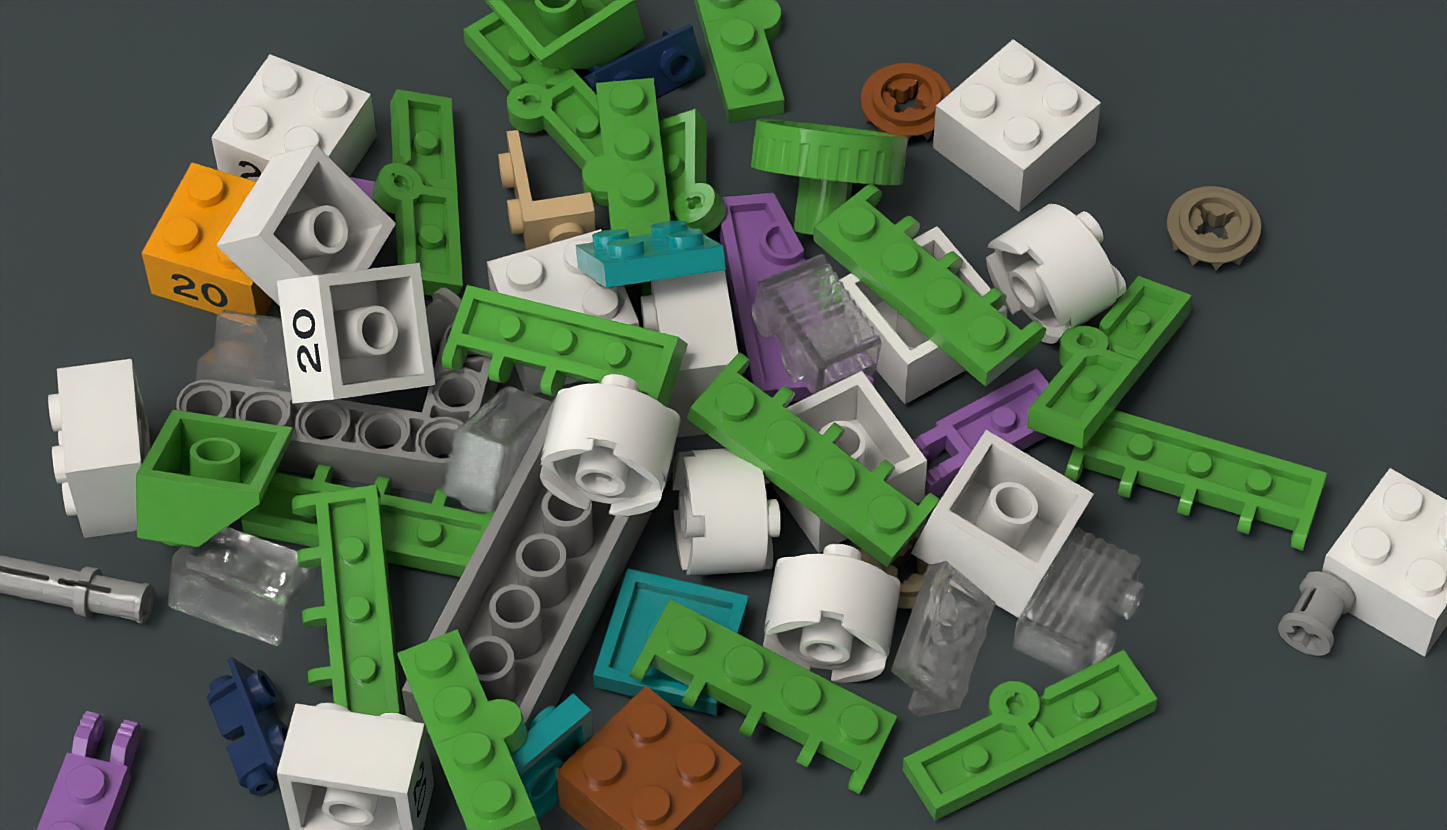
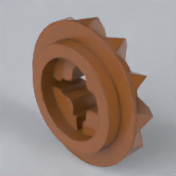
(898, 84)

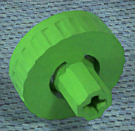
(827, 162)

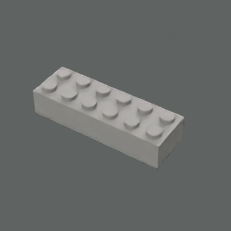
(535, 588)

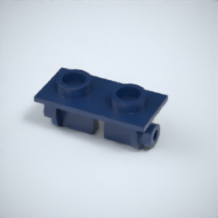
(669, 60)
(248, 706)

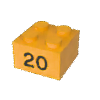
(183, 251)

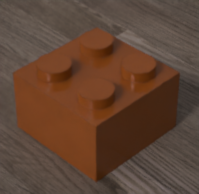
(649, 773)

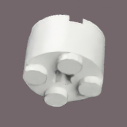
(1055, 269)
(609, 446)
(722, 514)
(832, 613)

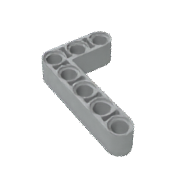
(360, 426)

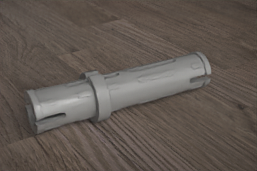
(82, 590)

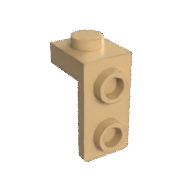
(546, 219)

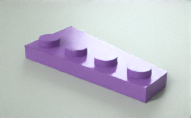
(756, 245)

